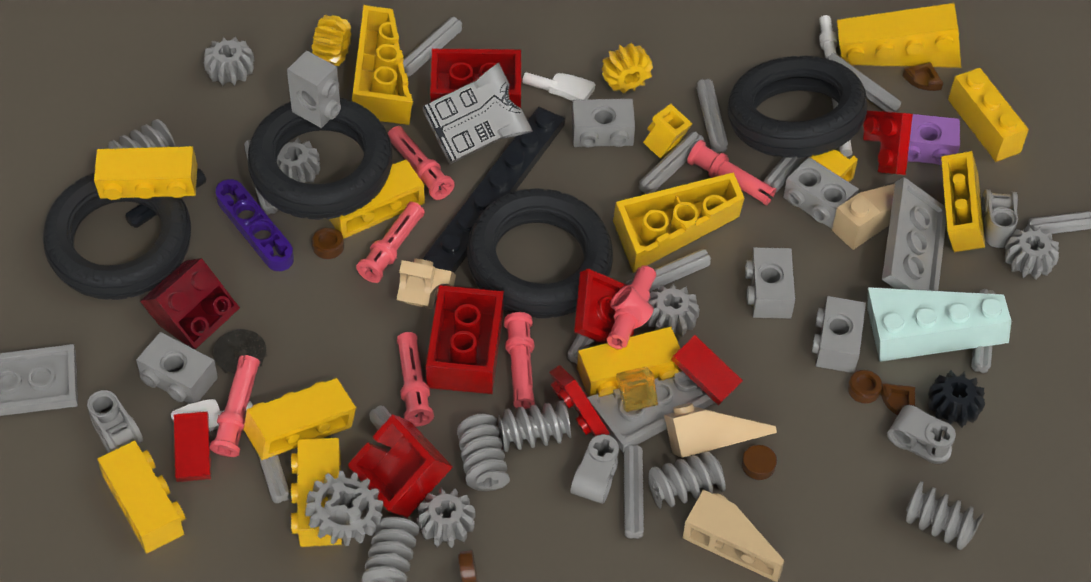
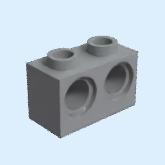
(818, 191)

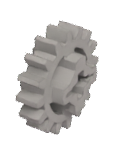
(344, 508)

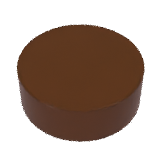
(328, 243)
(864, 386)
(759, 462)
(467, 566)

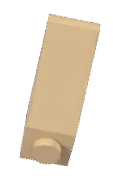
(864, 215)
(702, 430)
(728, 533)

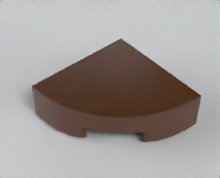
(923, 77)
(897, 396)

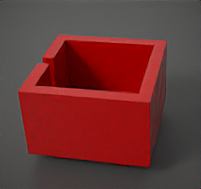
(406, 471)

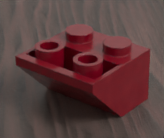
(190, 303)

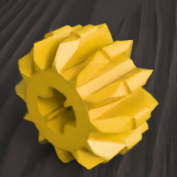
(332, 39)
(627, 68)

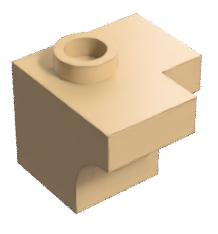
(421, 282)

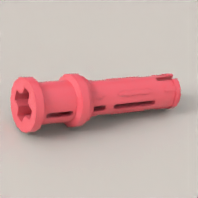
(719, 165)
(427, 169)
(385, 251)
(520, 348)
(415, 390)
(233, 418)

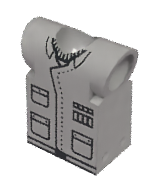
(476, 116)

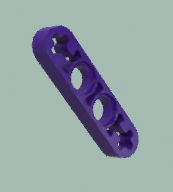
(256, 223)

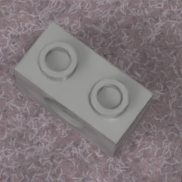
(314, 89)
(603, 122)
(771, 283)
(836, 350)
(167, 355)

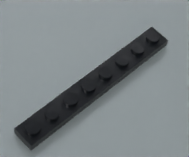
(502, 179)

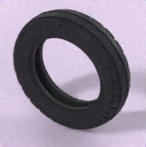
(799, 137)
(327, 199)
(537, 207)
(119, 280)

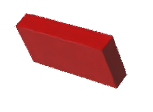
(706, 370)
(192, 446)

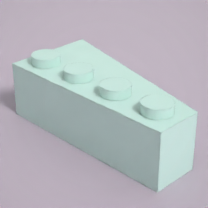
(935, 322)

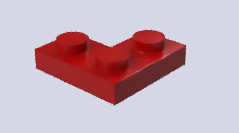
(893, 132)
(570, 392)

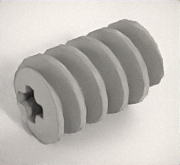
(153, 136)
(534, 425)
(482, 453)
(685, 478)
(942, 516)
(391, 550)

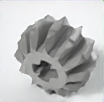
(228, 61)
(299, 161)
(1031, 252)
(673, 309)
(432, 519)

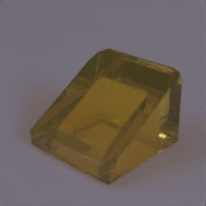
(637, 389)

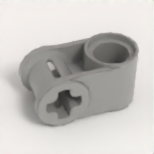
(999, 217)
(115, 426)
(920, 433)
(596, 472)

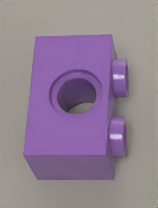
(933, 138)

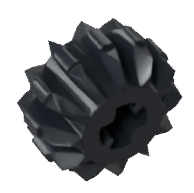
(956, 398)

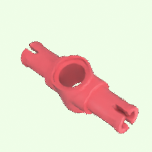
(631, 307)

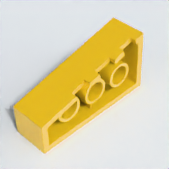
(902, 38)
(380, 71)
(674, 217)

